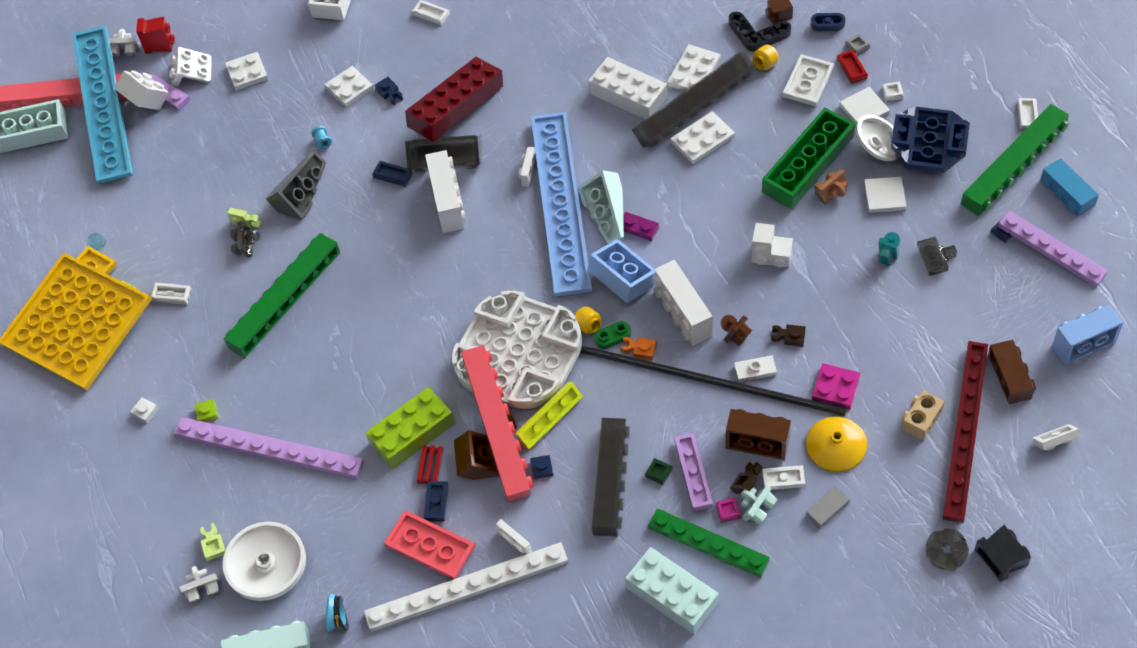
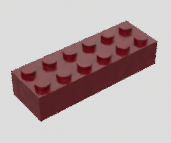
(454, 98)

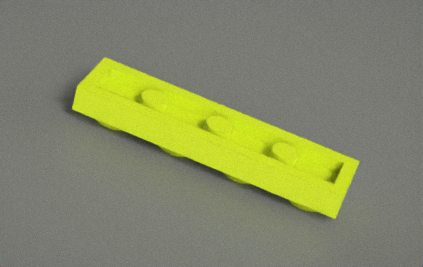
(548, 415)

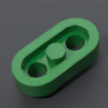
(613, 335)

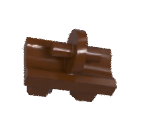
(736, 330)

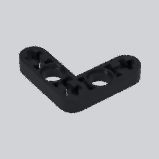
(757, 37)

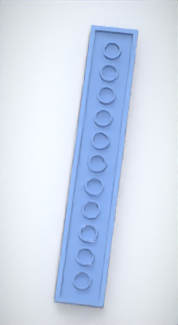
(561, 205)

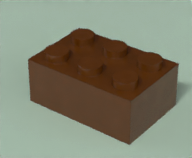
(757, 434)

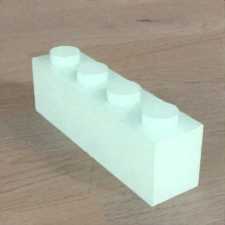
(288, 636)

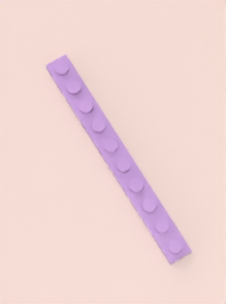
(269, 447)

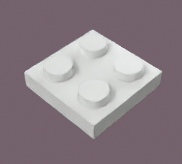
(246, 71)
(349, 86)

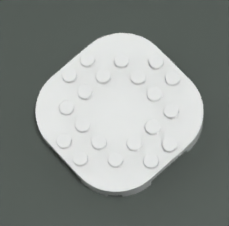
(529, 347)

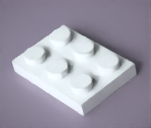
(693, 67)
(808, 80)
(702, 137)

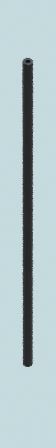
(714, 380)

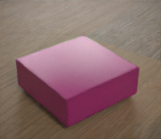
(728, 510)

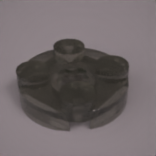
(943, 560)

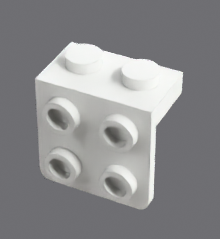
(189, 65)

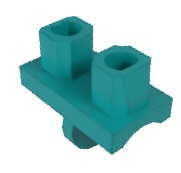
(888, 248)

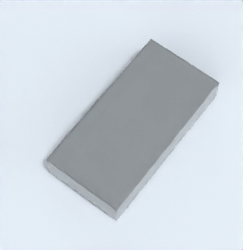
(827, 506)

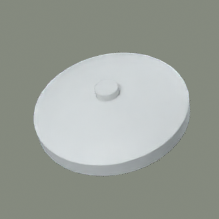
(264, 561)

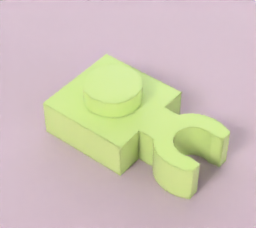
(237, 215)
(212, 544)

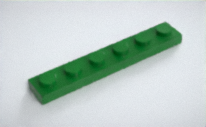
(709, 543)

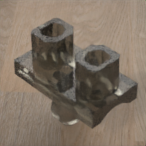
(246, 238)

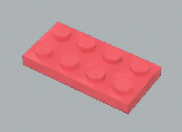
(429, 545)

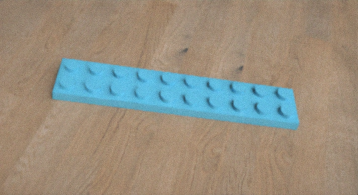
(102, 105)

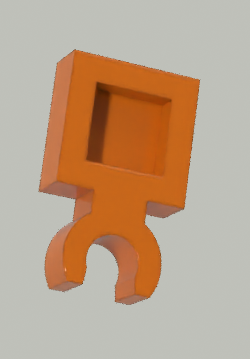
(642, 348)

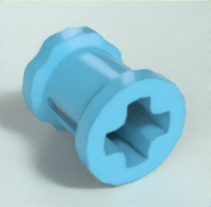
(321, 137)

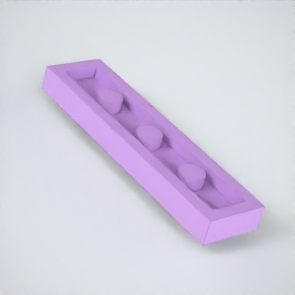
(693, 472)

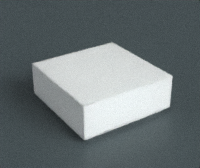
(892, 91)

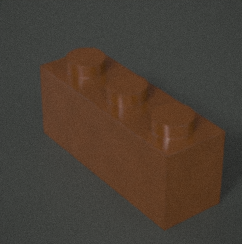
(1011, 371)

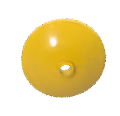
(833, 453)

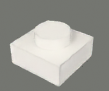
(144, 410)

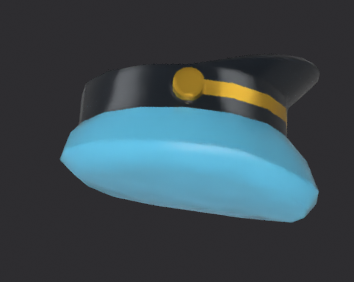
(335, 614)

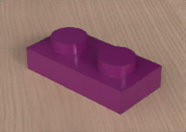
(639, 226)

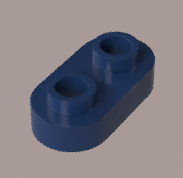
(827, 21)

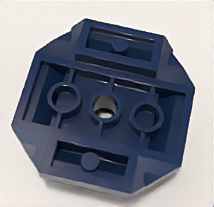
(929, 138)

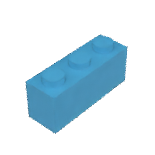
(1069, 187)

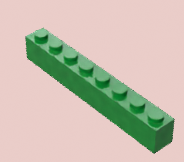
(1015, 160)
(281, 295)

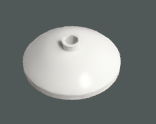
(876, 137)

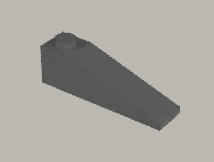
(295, 192)

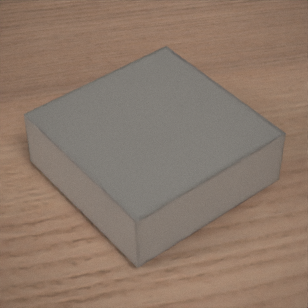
(857, 44)

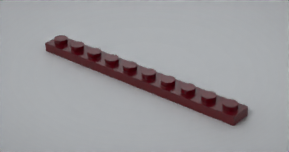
(965, 432)

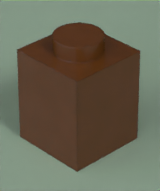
(779, 10)

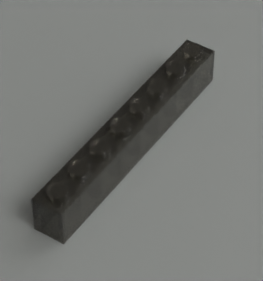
(693, 99)

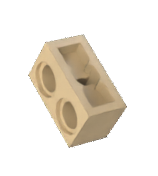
(926, 416)

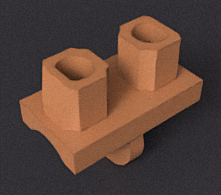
(834, 185)

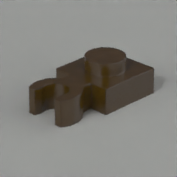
(792, 335)
(746, 480)

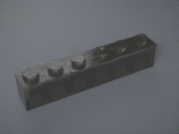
(609, 477)

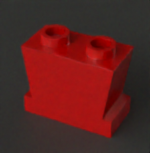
(155, 34)

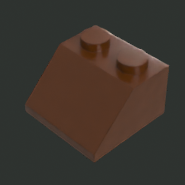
(474, 456)

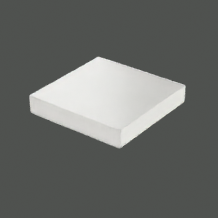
(863, 104)
(885, 194)

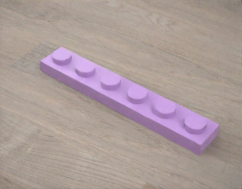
(1052, 248)

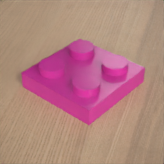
(836, 386)

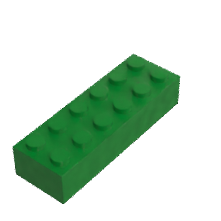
(808, 158)

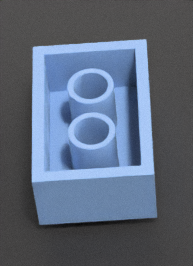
(621, 270)
(1086, 334)

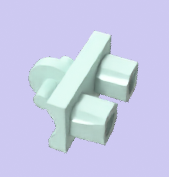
(763, 497)

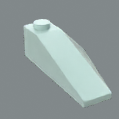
(604, 200)

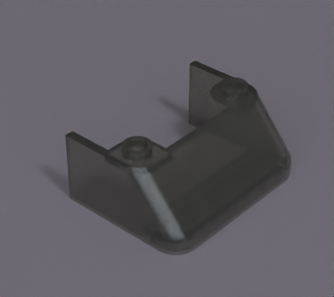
(463, 149)

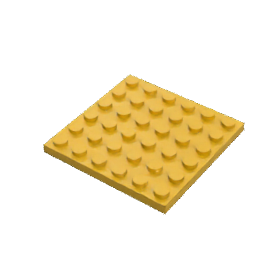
(75, 321)

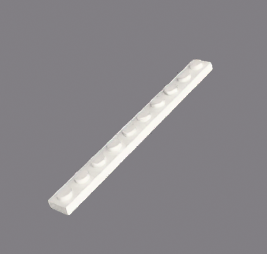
(466, 587)

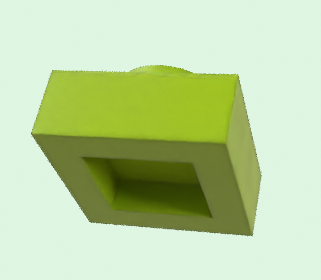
(206, 410)

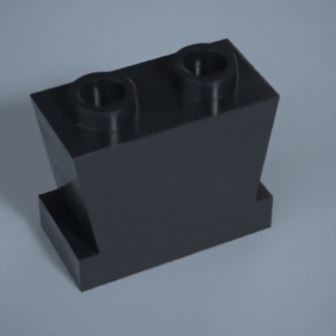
(1003, 553)

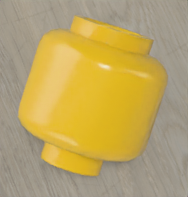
(765, 57)
(588, 320)

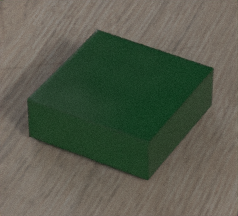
(658, 471)

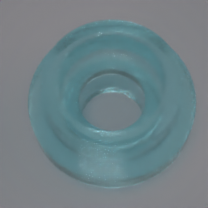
(96, 241)

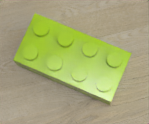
(410, 427)

